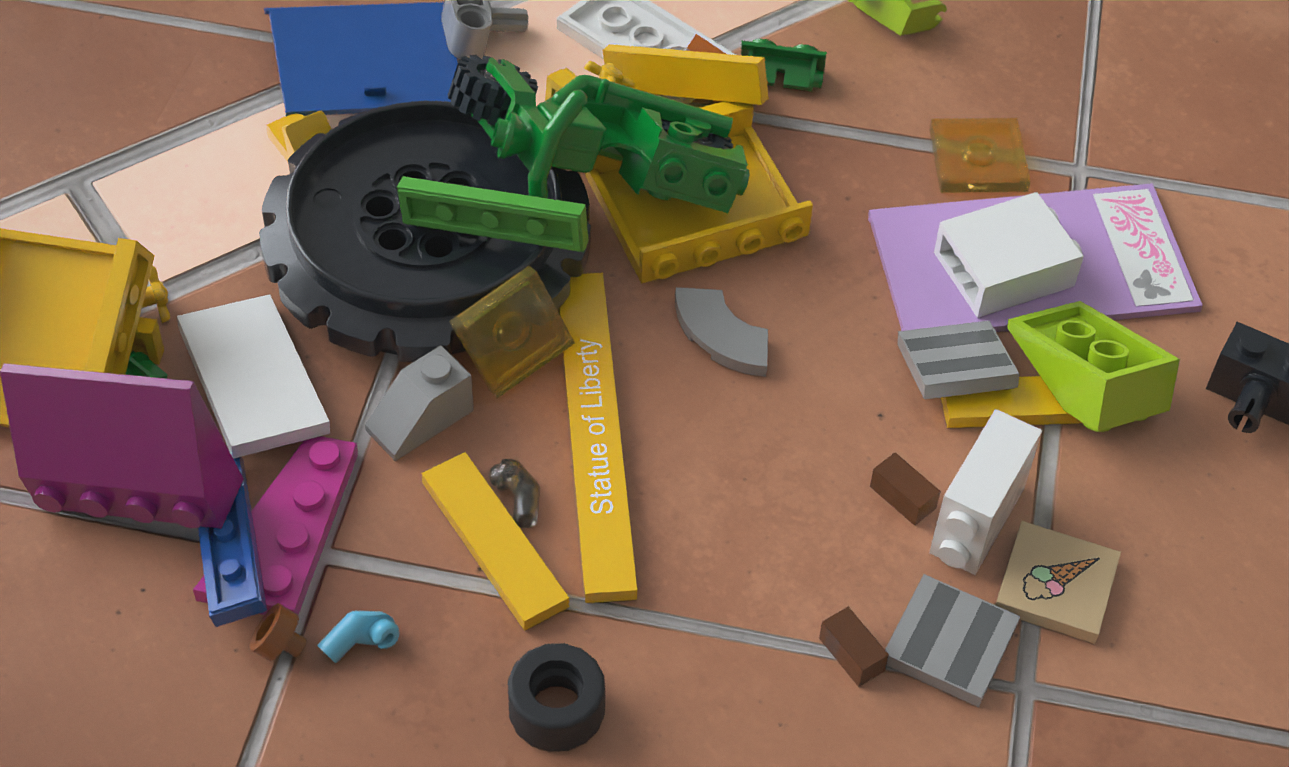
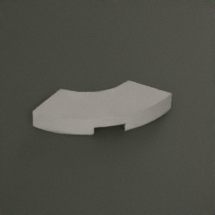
(720, 333)

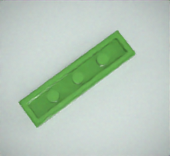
(493, 214)

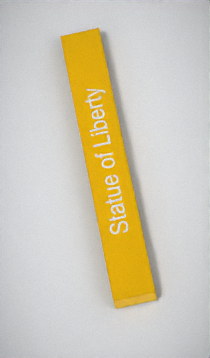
(597, 446)

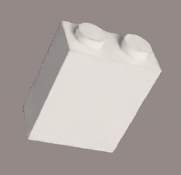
(1008, 254)
(984, 491)

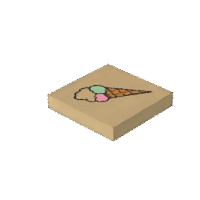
(1058, 581)

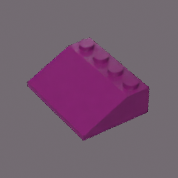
(118, 446)

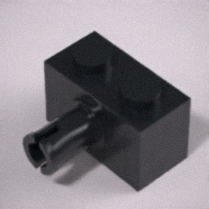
(1254, 375)

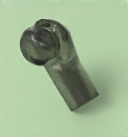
(523, 485)

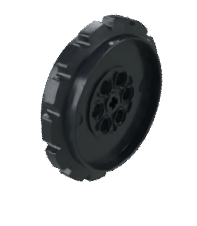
(388, 285)

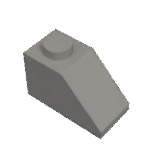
(421, 403)

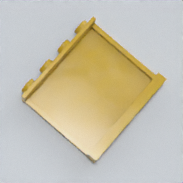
(681, 235)
(69, 302)

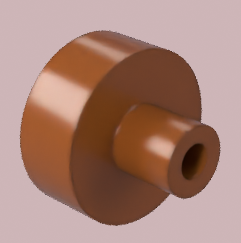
(277, 633)

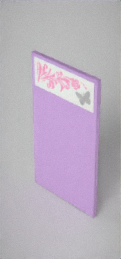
(1125, 273)

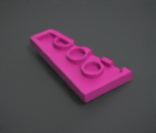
(296, 519)

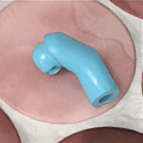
(360, 628)

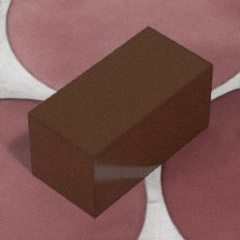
(905, 488)
(853, 646)

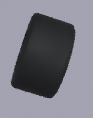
(556, 667)

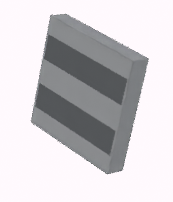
(957, 360)
(951, 640)

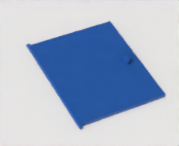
(360, 56)

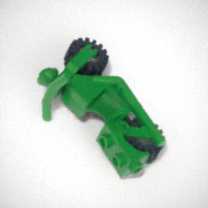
(660, 141)

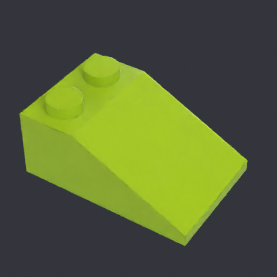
(1096, 365)

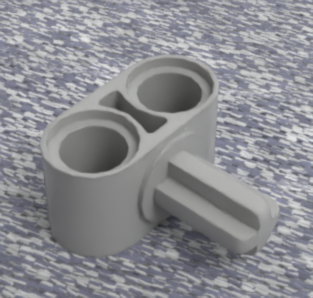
(470, 22)

